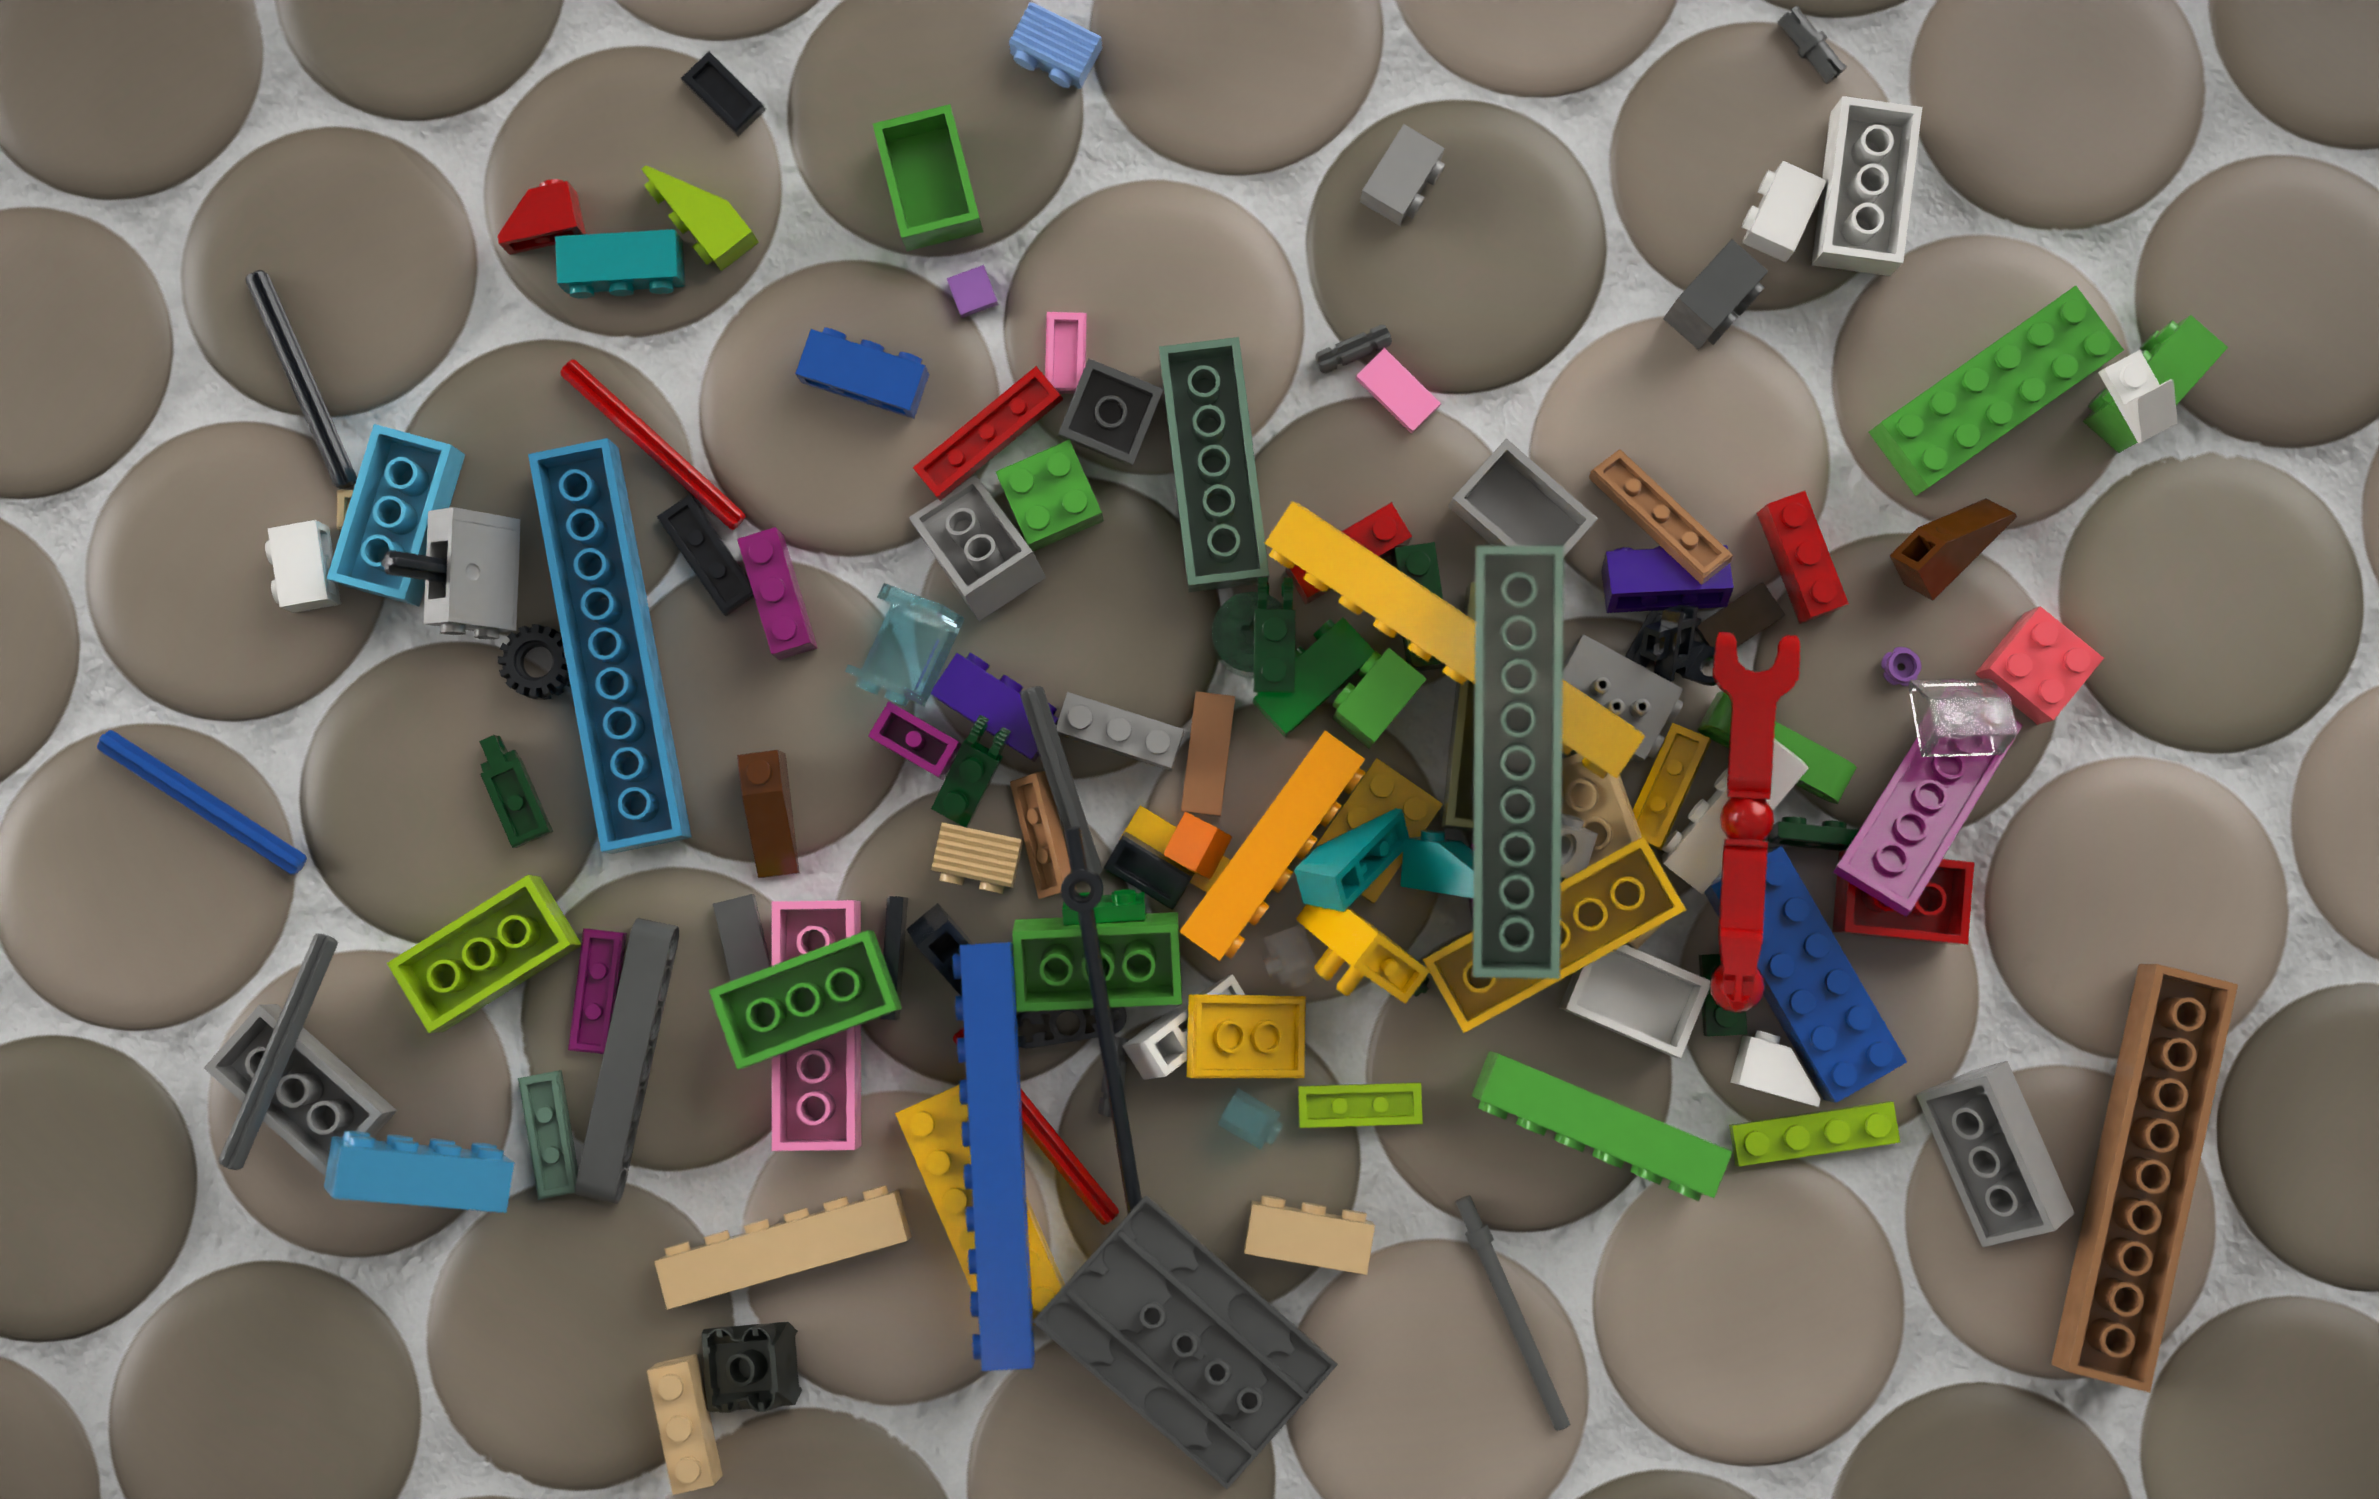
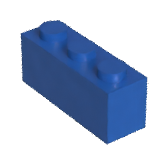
(863, 372)

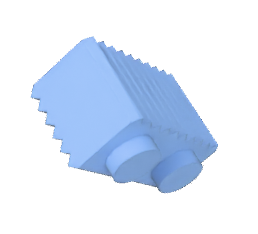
(1054, 46)

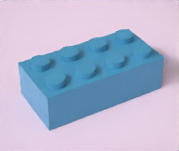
(418, 1174)

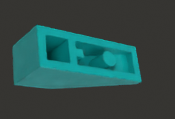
(1349, 863)
(1438, 864)

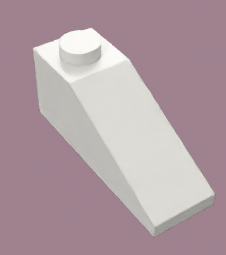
(1164, 1042)

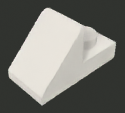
(2140, 397)

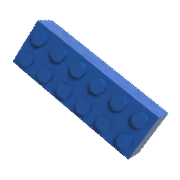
(1816, 988)

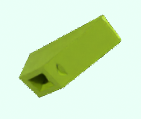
(709, 218)

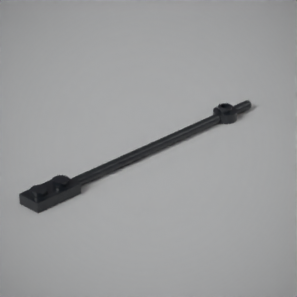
(1085, 907)

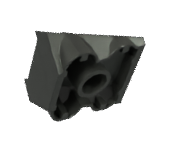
(750, 1367)

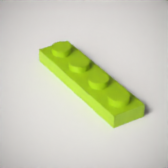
(1814, 1133)

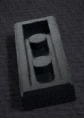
(707, 554)
(895, 944)

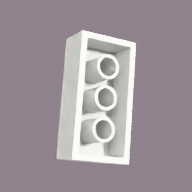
(1867, 186)

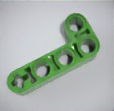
(1827, 771)

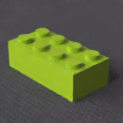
(484, 954)

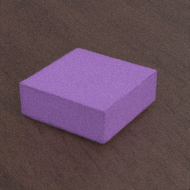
(972, 291)

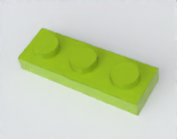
(1360, 1105)

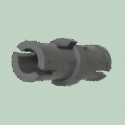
(1811, 44)

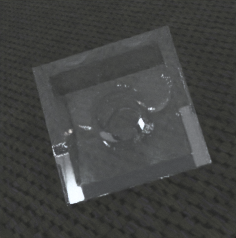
(1962, 717)

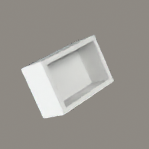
(1638, 998)

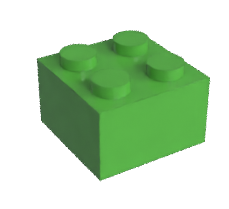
(1050, 495)
(1378, 698)

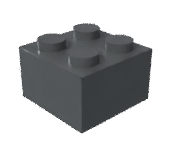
(1721, 289)
(1110, 412)

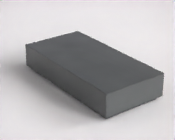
(742, 936)

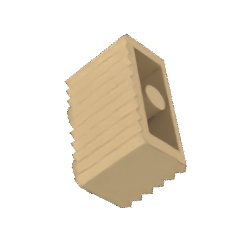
(977, 856)

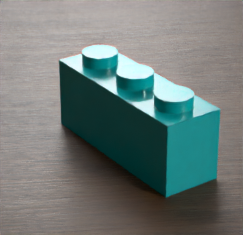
(620, 263)

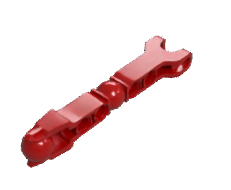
(1747, 815)

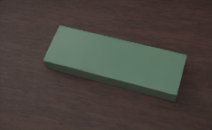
(549, 1134)

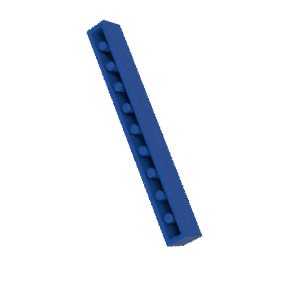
(997, 1157)

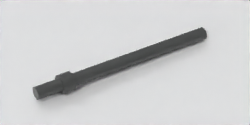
(1480, 1238)

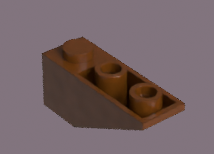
(1948, 545)

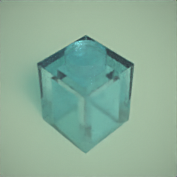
(1251, 1119)

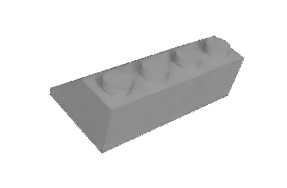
(1996, 1155)

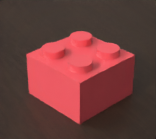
(2040, 665)

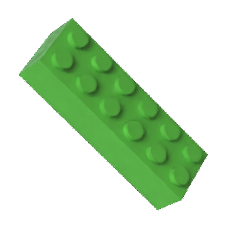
(1995, 390)
(1606, 1126)

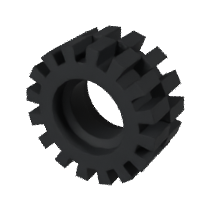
(513, 662)

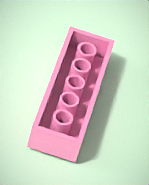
(820, 1083)

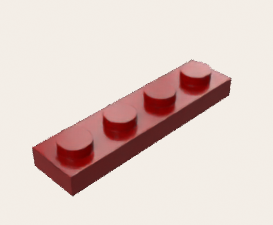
(988, 433)

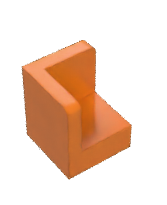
(1197, 845)

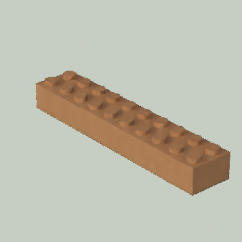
(2144, 1176)

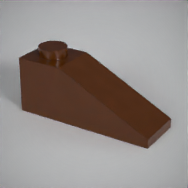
(769, 812)

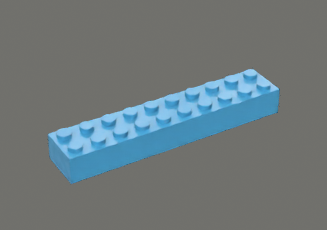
(609, 646)

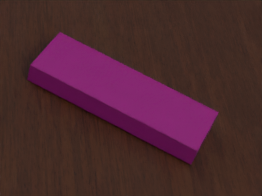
(596, 989)

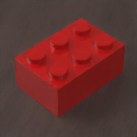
(1937, 917)

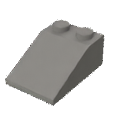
(978, 547)

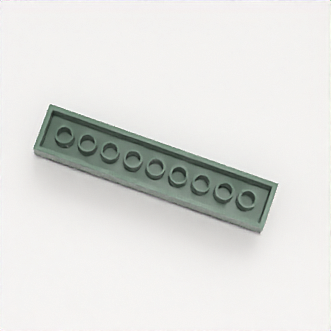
(1518, 761)

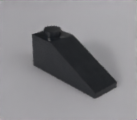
(938, 940)

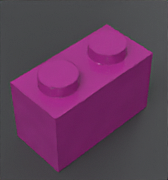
(915, 740)

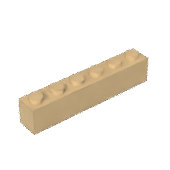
(782, 1248)

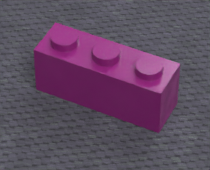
(777, 593)

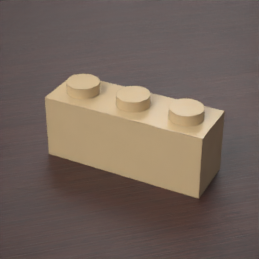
(1309, 1235)
(684, 1424)

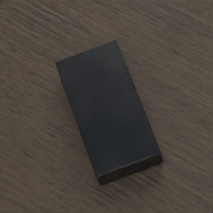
(723, 93)
(1149, 870)

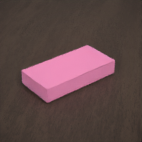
(1065, 349)
(1398, 390)

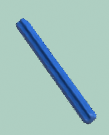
(201, 802)

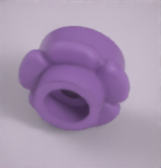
(1911, 664)

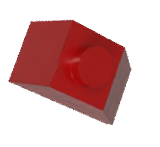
(541, 216)

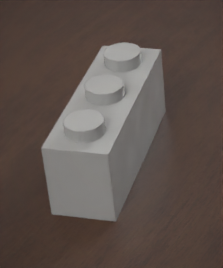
(1119, 731)

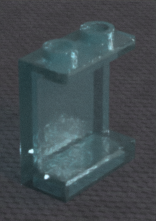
(908, 647)

